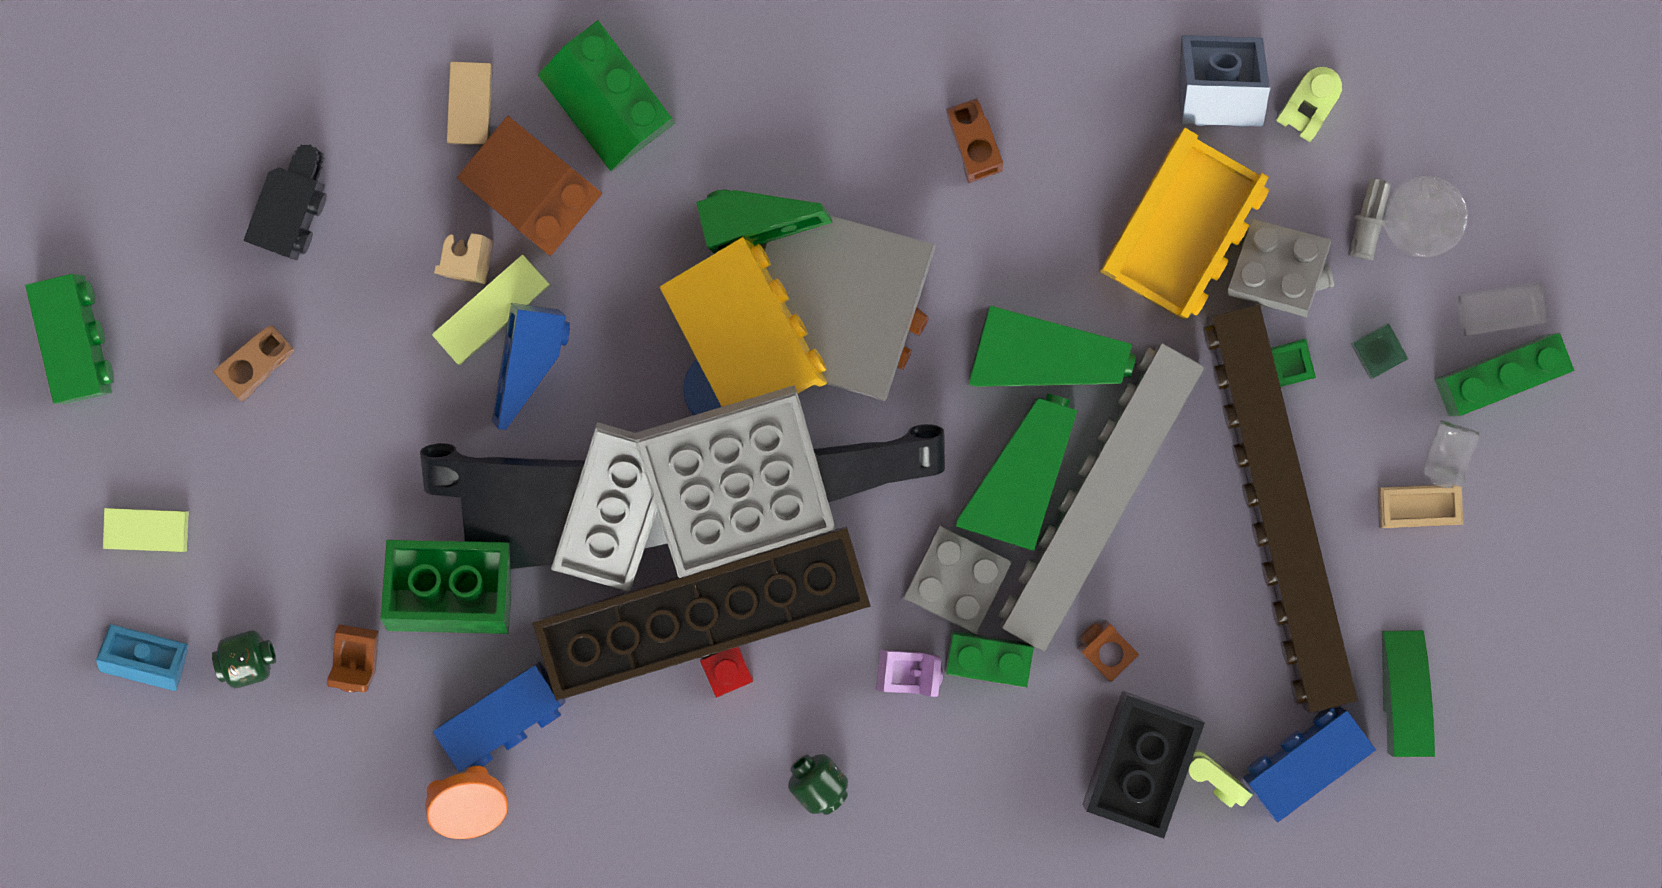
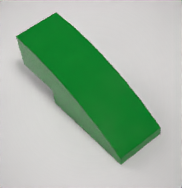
(1407, 694)

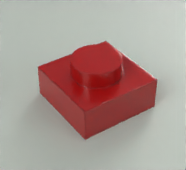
(726, 671)

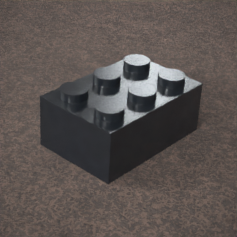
(1143, 764)

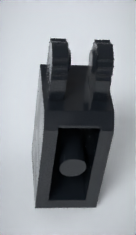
(288, 205)

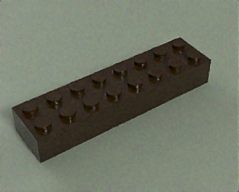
(701, 614)

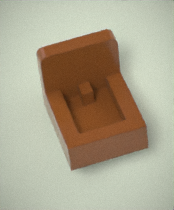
(353, 658)

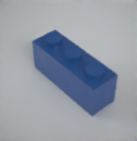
(499, 719)
(1308, 762)

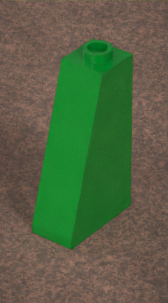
(1042, 353)
(1020, 481)

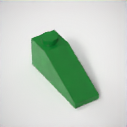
(756, 217)

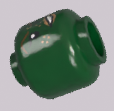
(243, 659)
(818, 784)

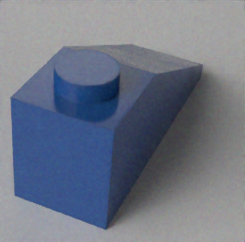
(529, 352)

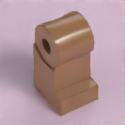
(254, 362)

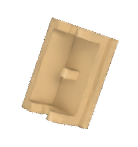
(468, 262)

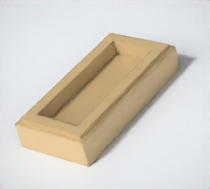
(469, 103)
(1420, 506)

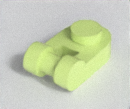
(1320, 91)
(1227, 786)

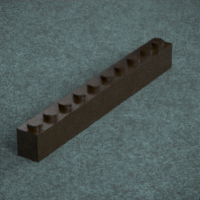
(1281, 509)

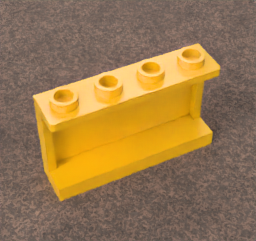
(1185, 226)
(742, 325)

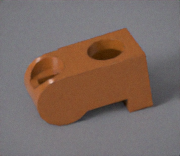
(974, 140)

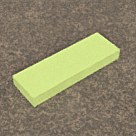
(490, 309)

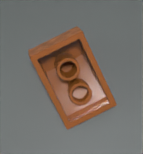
(529, 185)

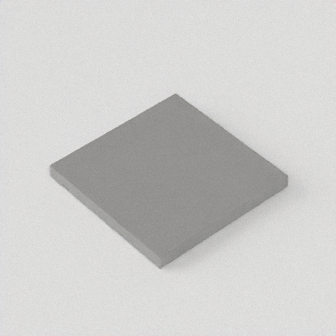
(854, 296)
(735, 481)

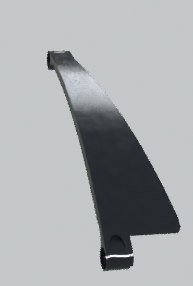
(530, 498)

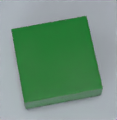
(1293, 362)

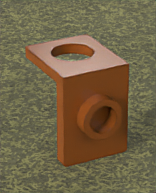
(1095, 637)

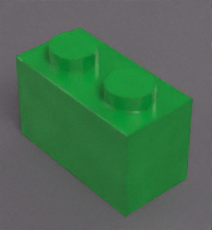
(989, 659)

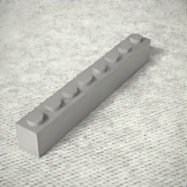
(1101, 496)

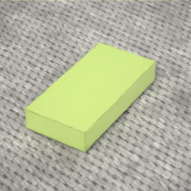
(145, 529)

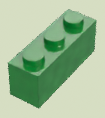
(70, 338)
(1504, 374)

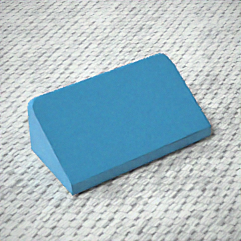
(142, 657)

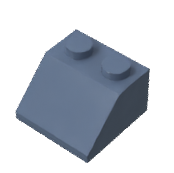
(1223, 81)

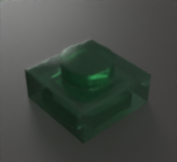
(1379, 351)

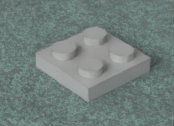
(1279, 267)
(957, 579)

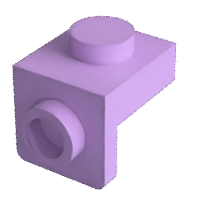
(909, 672)

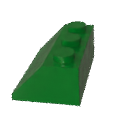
(605, 96)
(446, 587)

